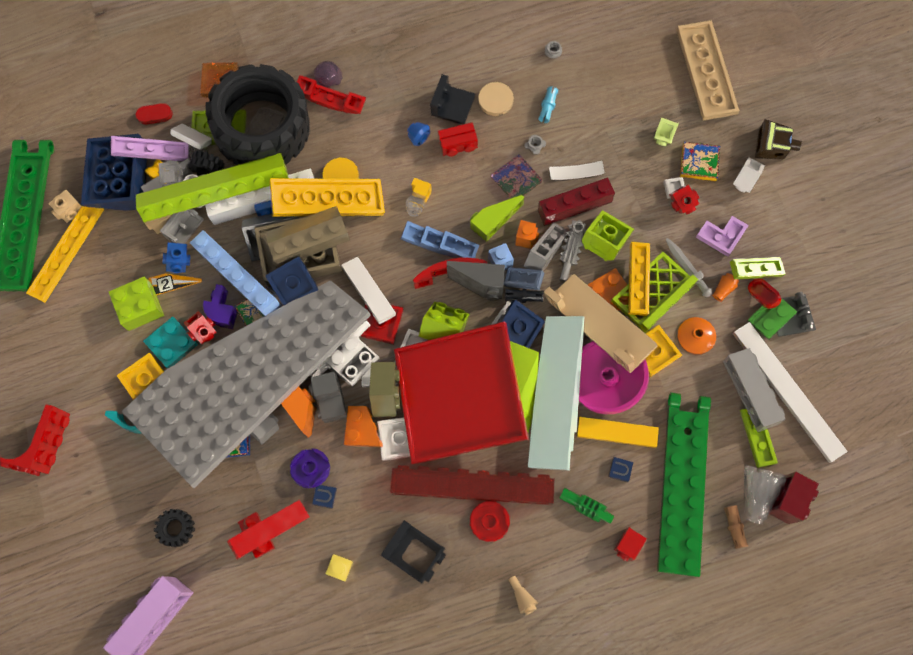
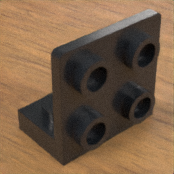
(451, 102)

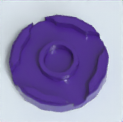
(310, 468)

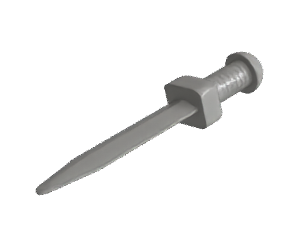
(688, 267)

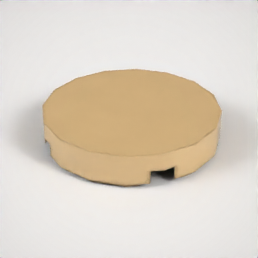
(496, 99)

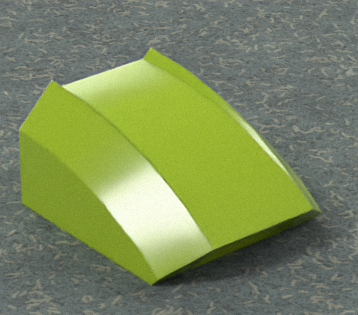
(606, 236)

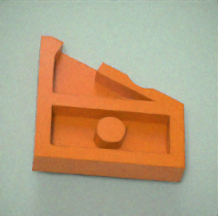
(361, 428)

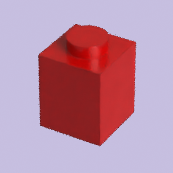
(629, 545)

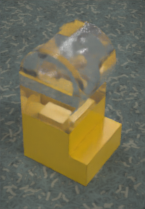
(419, 197)

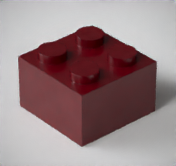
(795, 499)

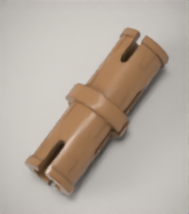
(736, 527)

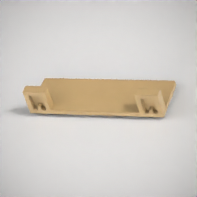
(602, 322)

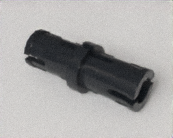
(524, 295)

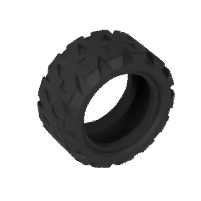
(253, 85)

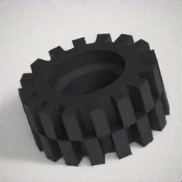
(205, 163)
(162, 525)

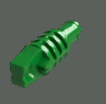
(587, 506)

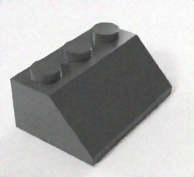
(248, 228)

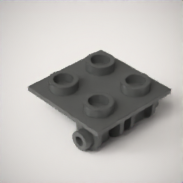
(802, 321)

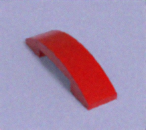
(331, 98)
(425, 277)

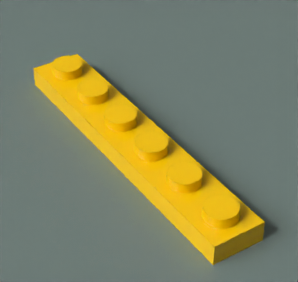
(64, 253)

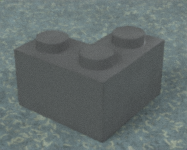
(328, 392)

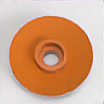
(690, 341)

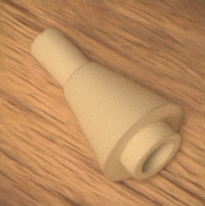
(524, 600)

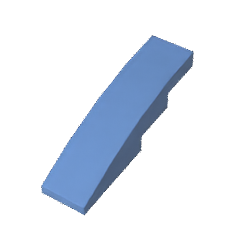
(439, 242)

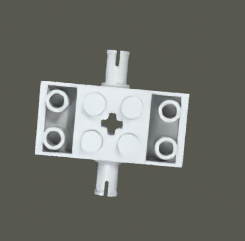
(352, 360)

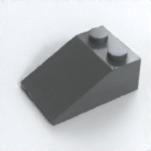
(480, 278)

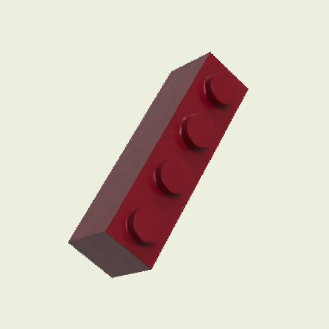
(576, 201)

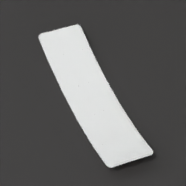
(576, 171)

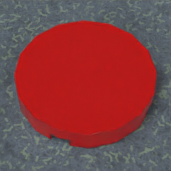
(489, 521)

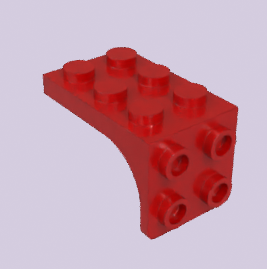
(43, 448)

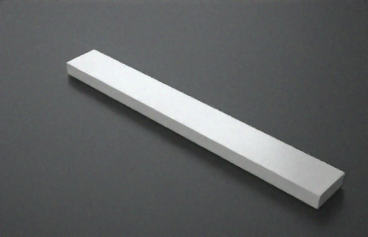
(791, 394)

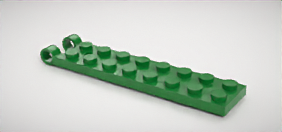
(22, 214)
(683, 488)

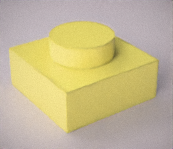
(339, 567)

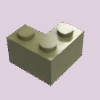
(383, 389)

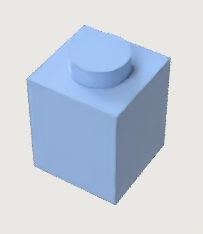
(501, 255)

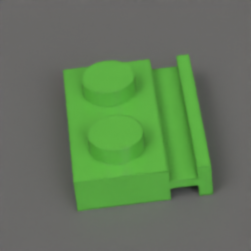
(770, 321)

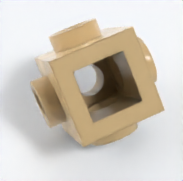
(65, 206)

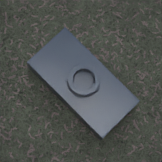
(524, 278)

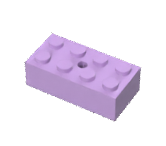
(149, 618)

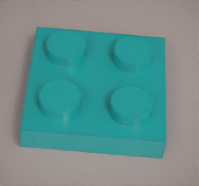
(170, 342)

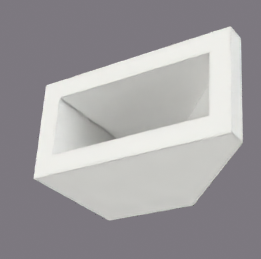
(748, 175)

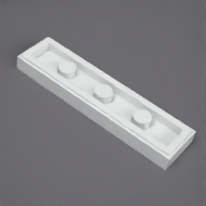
(368, 290)

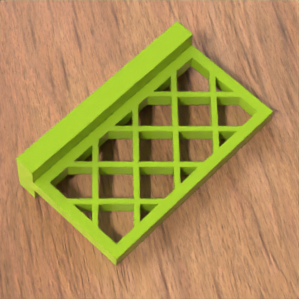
(668, 300)

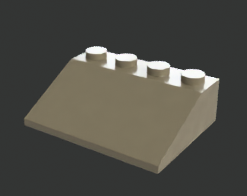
(318, 264)

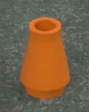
(725, 287)

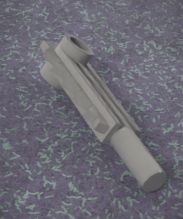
(571, 248)

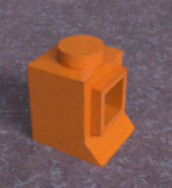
(527, 235)

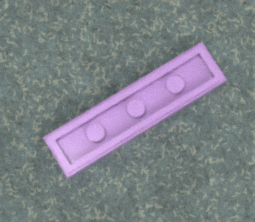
(149, 148)

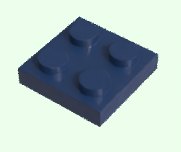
(292, 281)
(522, 324)

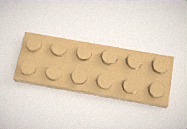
(707, 70)

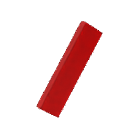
(268, 529)

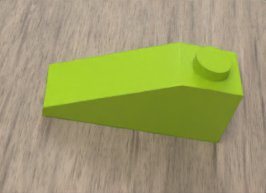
(493, 217)

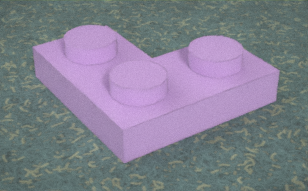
(725, 239)

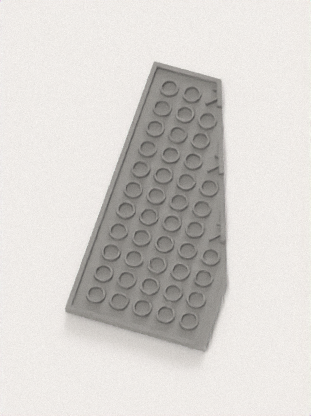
(228, 389)

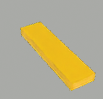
(639, 279)
(617, 432)

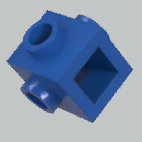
(176, 258)

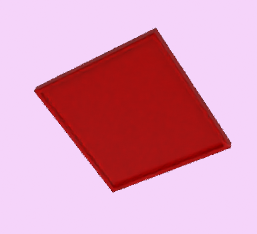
(460, 393)

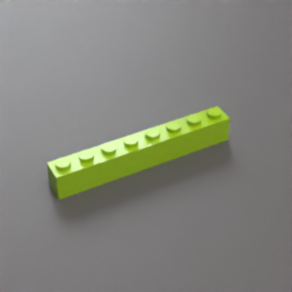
(210, 187)

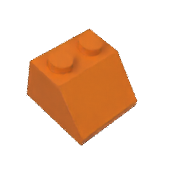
(301, 409)

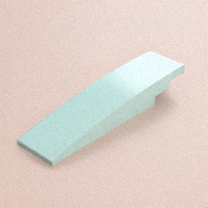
(557, 393)

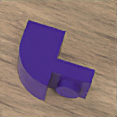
(217, 311)

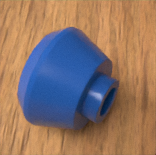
(418, 133)

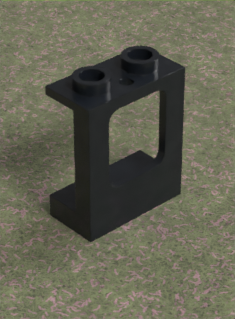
(399, 543)

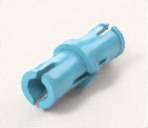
(548, 104)

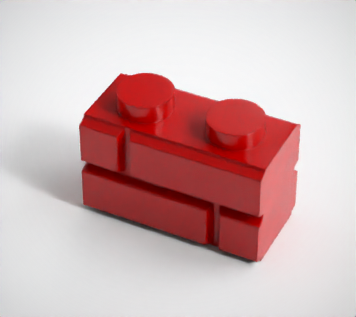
(458, 139)

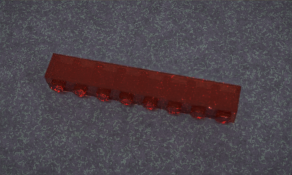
(472, 486)

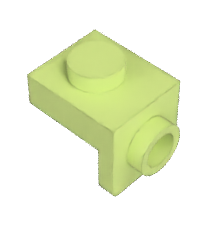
(665, 132)

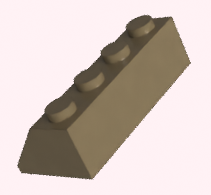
(307, 236)

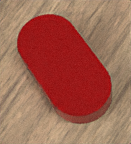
(154, 113)
(764, 293)

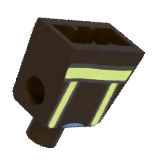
(775, 141)

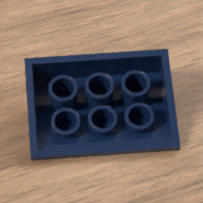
(109, 179)

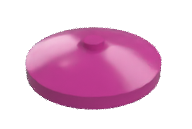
(607, 385)

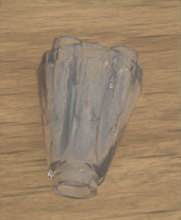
(761, 492)

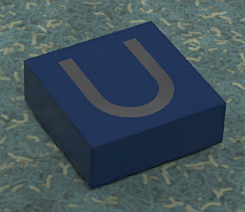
(620, 469)
(324, 496)

